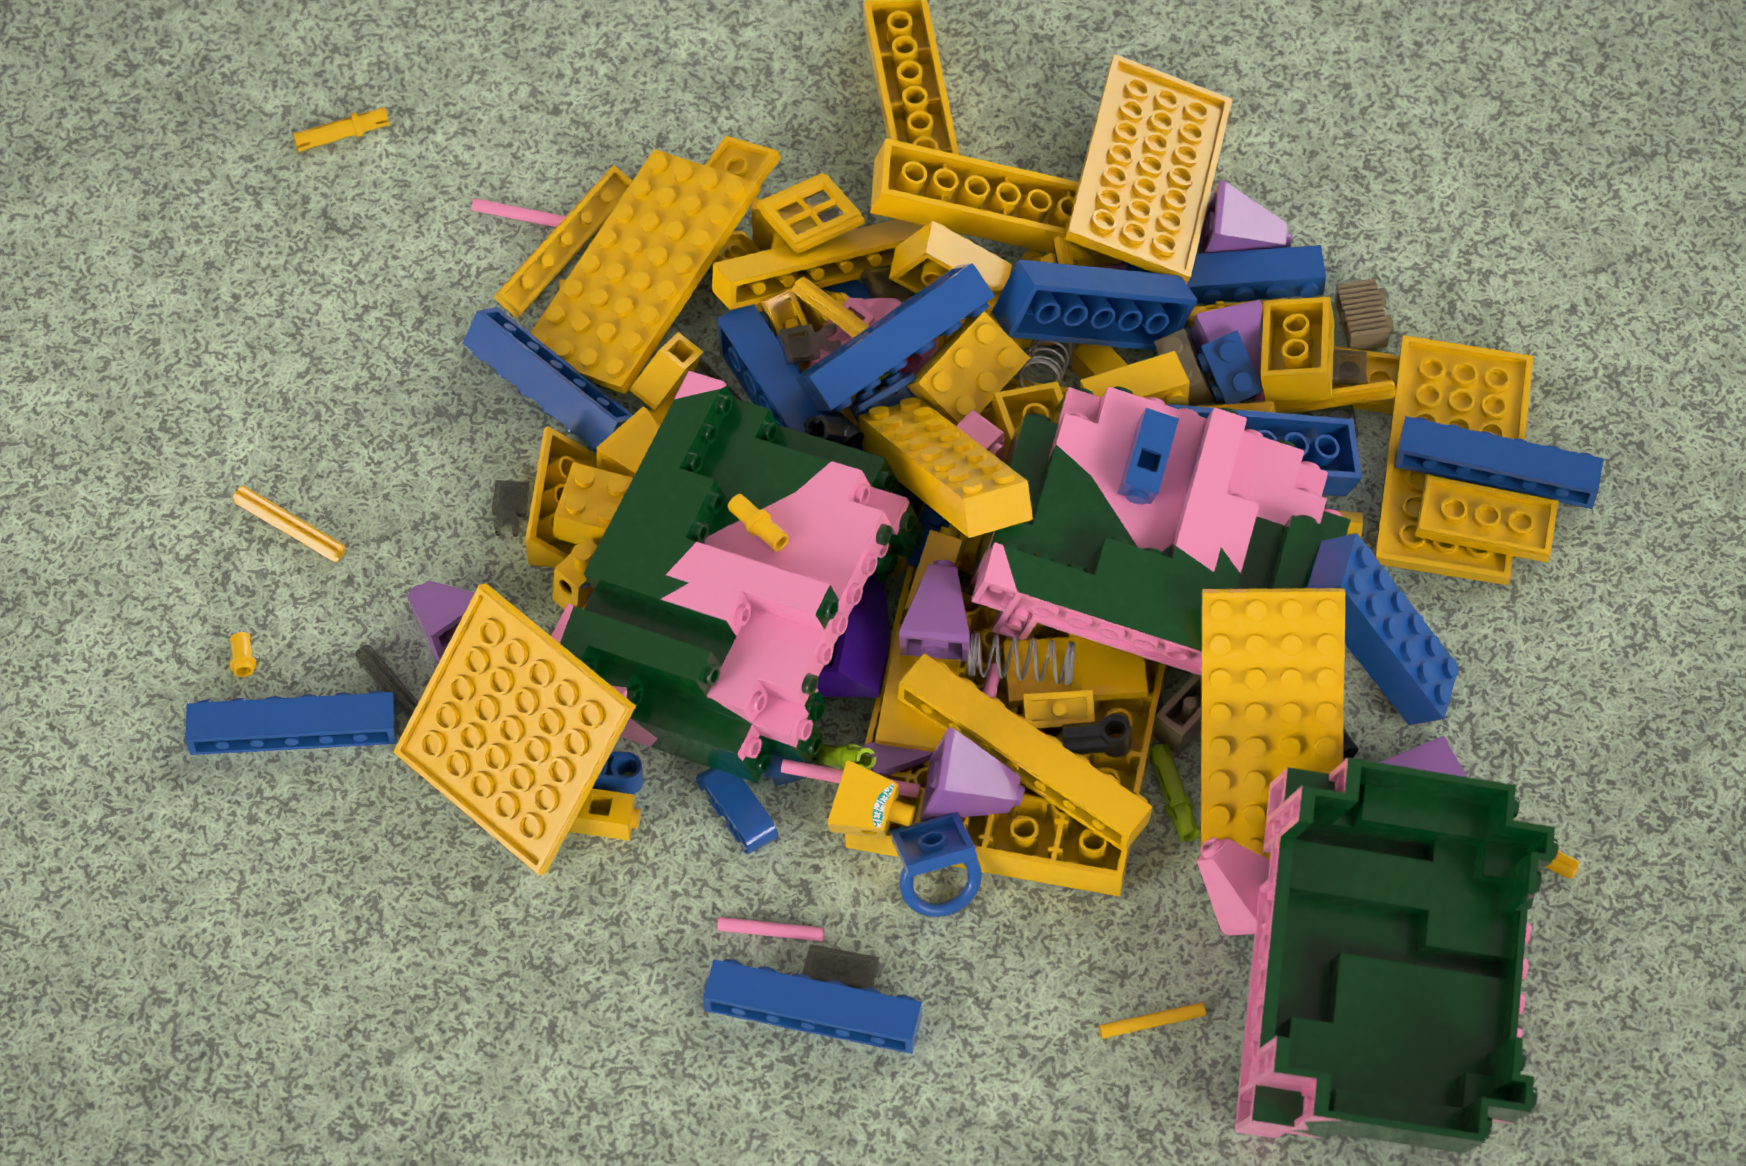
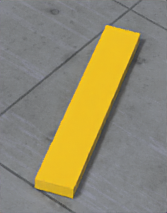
(563, 243)

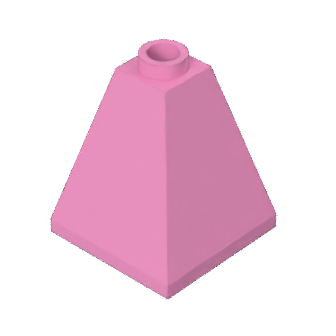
(1233, 883)

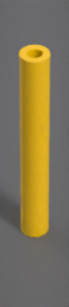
(1152, 1020)

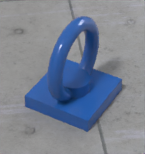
(934, 846)

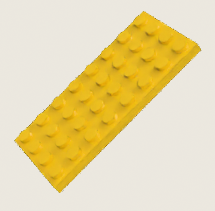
(1149, 169)
(643, 267)
(1457, 387)
(1266, 700)

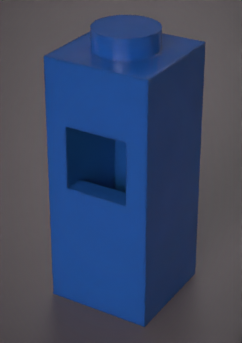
(1148, 456)

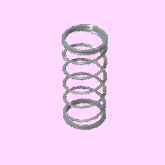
(1040, 359)
(975, 650)

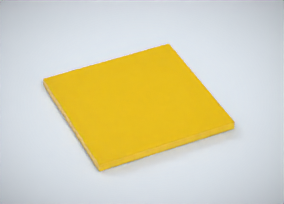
(513, 729)

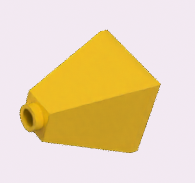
(628, 444)

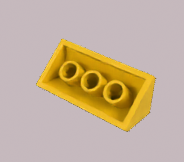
(553, 468)

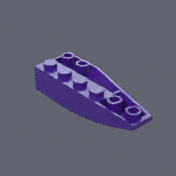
(862, 650)

